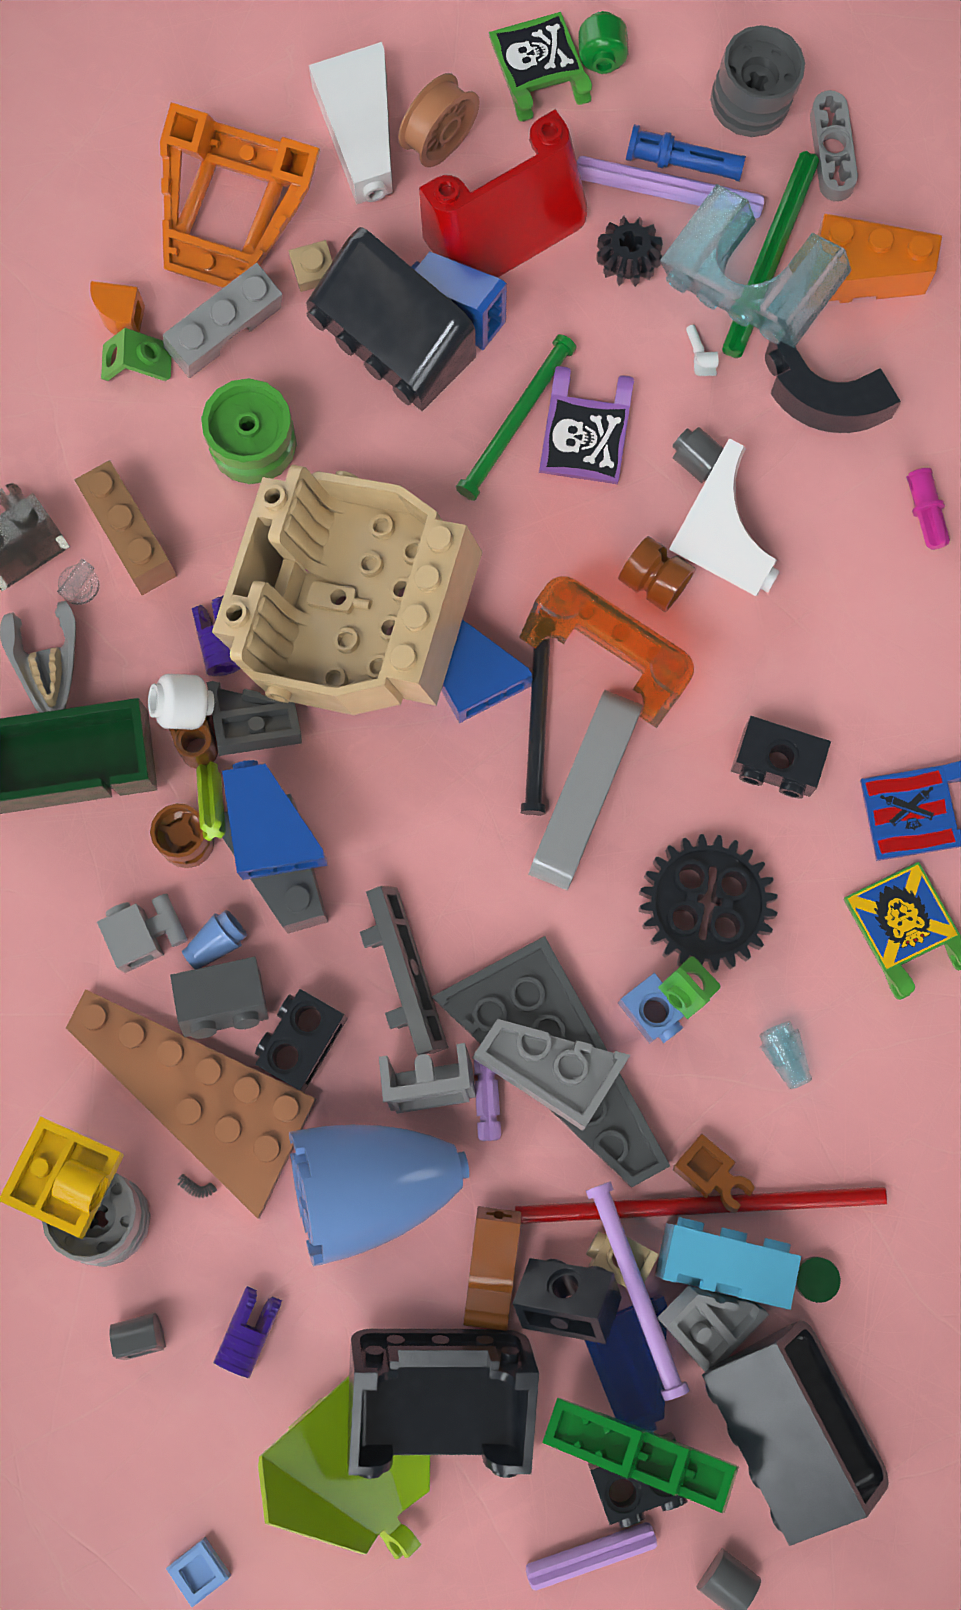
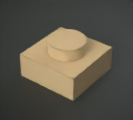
(310, 264)

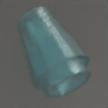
(786, 1053)

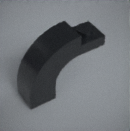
(824, 403)

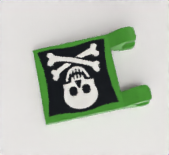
(537, 57)

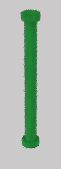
(470, 486)

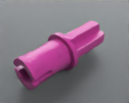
(928, 508)

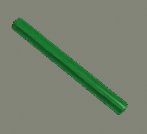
(775, 242)

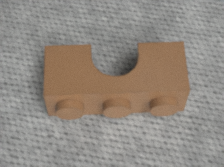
(125, 527)

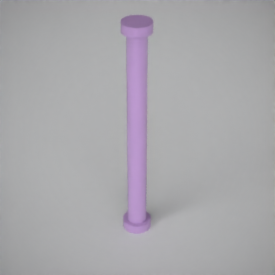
(638, 1293)

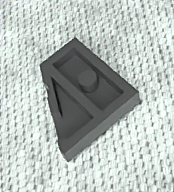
(252, 721)

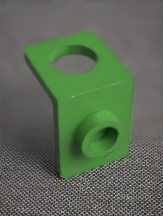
(136, 353)
(684, 992)

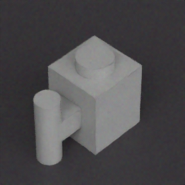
(134, 937)

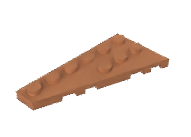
(211, 1103)

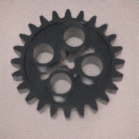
(745, 910)

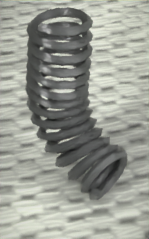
(187, 1180)

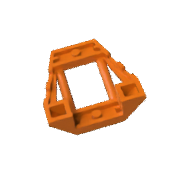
(216, 144)

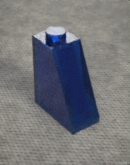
(629, 1370)

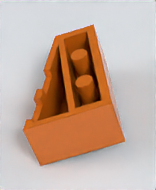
(882, 258)

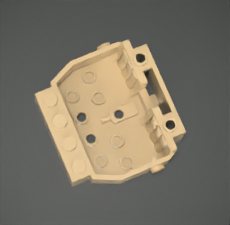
(355, 540)

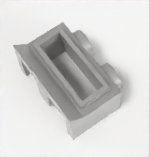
(428, 1085)

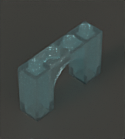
(777, 307)

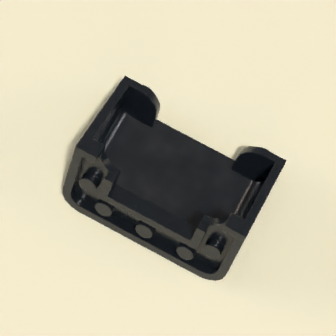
(441, 1398)

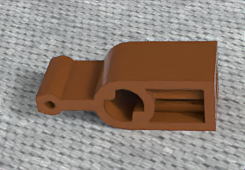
(492, 1268)

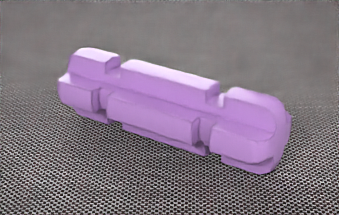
(487, 1103)

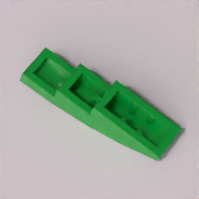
(640, 1455)

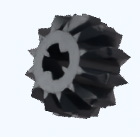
(629, 251)

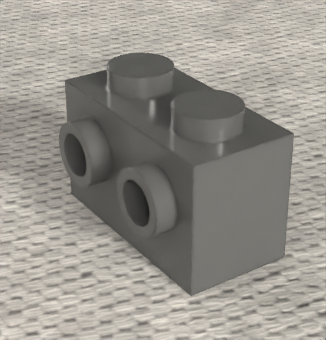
(219, 998)

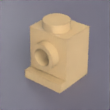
(602, 1253)

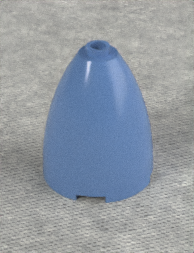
(369, 1185)

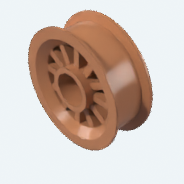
(438, 120)

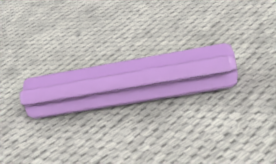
(591, 1556)

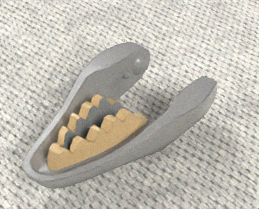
(43, 673)

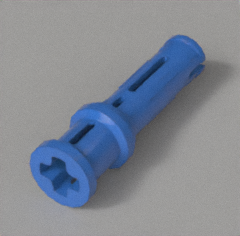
(666, 150)

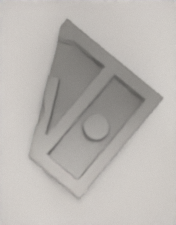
(710, 1323)

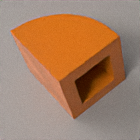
(118, 306)

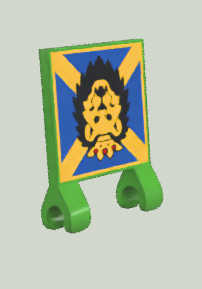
(902, 922)

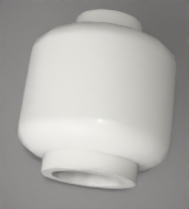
(180, 701)

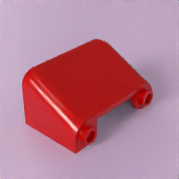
(513, 213)

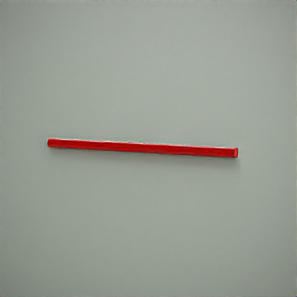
(707, 1205)

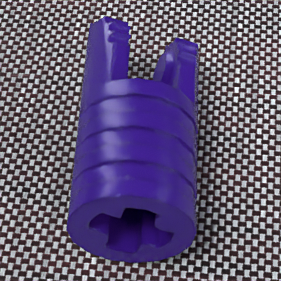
(214, 651)
(243, 1342)

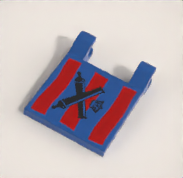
(912, 811)

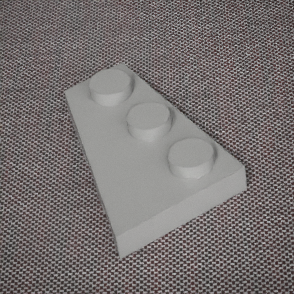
(552, 1070)

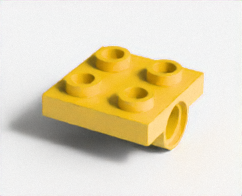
(61, 1177)

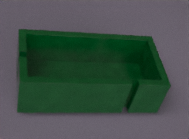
(75, 755)

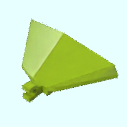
(312, 1494)

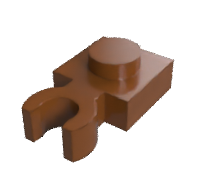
(708, 1169)

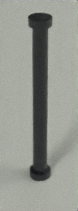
(537, 730)

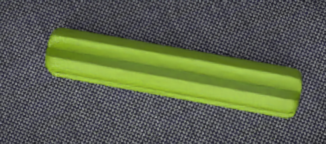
(210, 801)

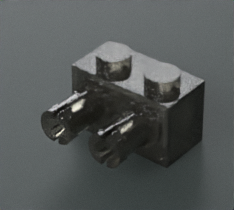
(26, 536)

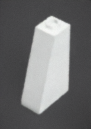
(356, 112)

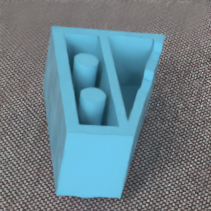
(728, 1263)

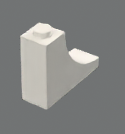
(716, 535)

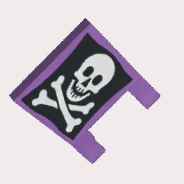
(585, 435)

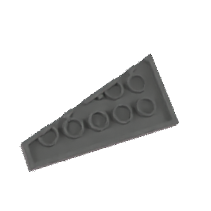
(537, 994)

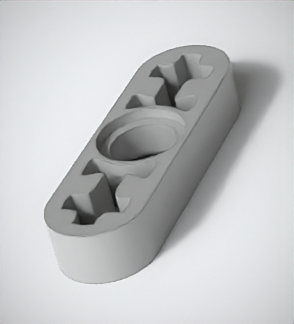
(840, 131)

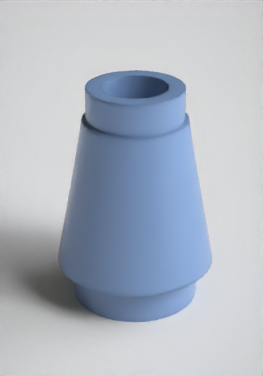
(214, 940)

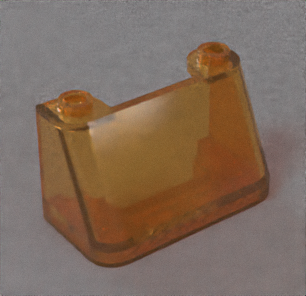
(573, 604)

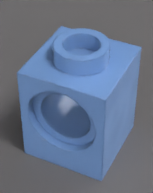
(633, 1006)

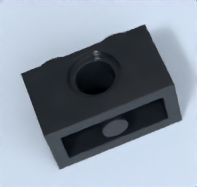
(803, 751)
(584, 1316)

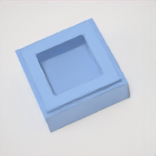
(198, 1572)

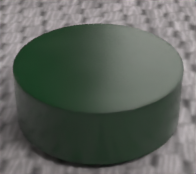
(818, 1279)

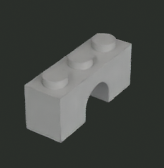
(237, 306)

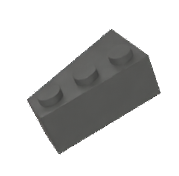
(290, 895)

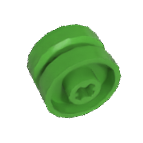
(249, 430)

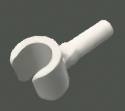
(704, 362)

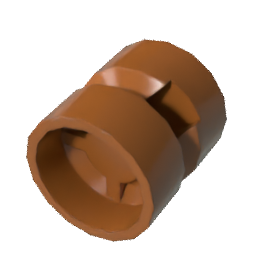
(656, 573)
(179, 837)

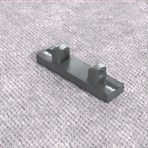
(417, 1003)

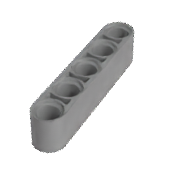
(585, 790)

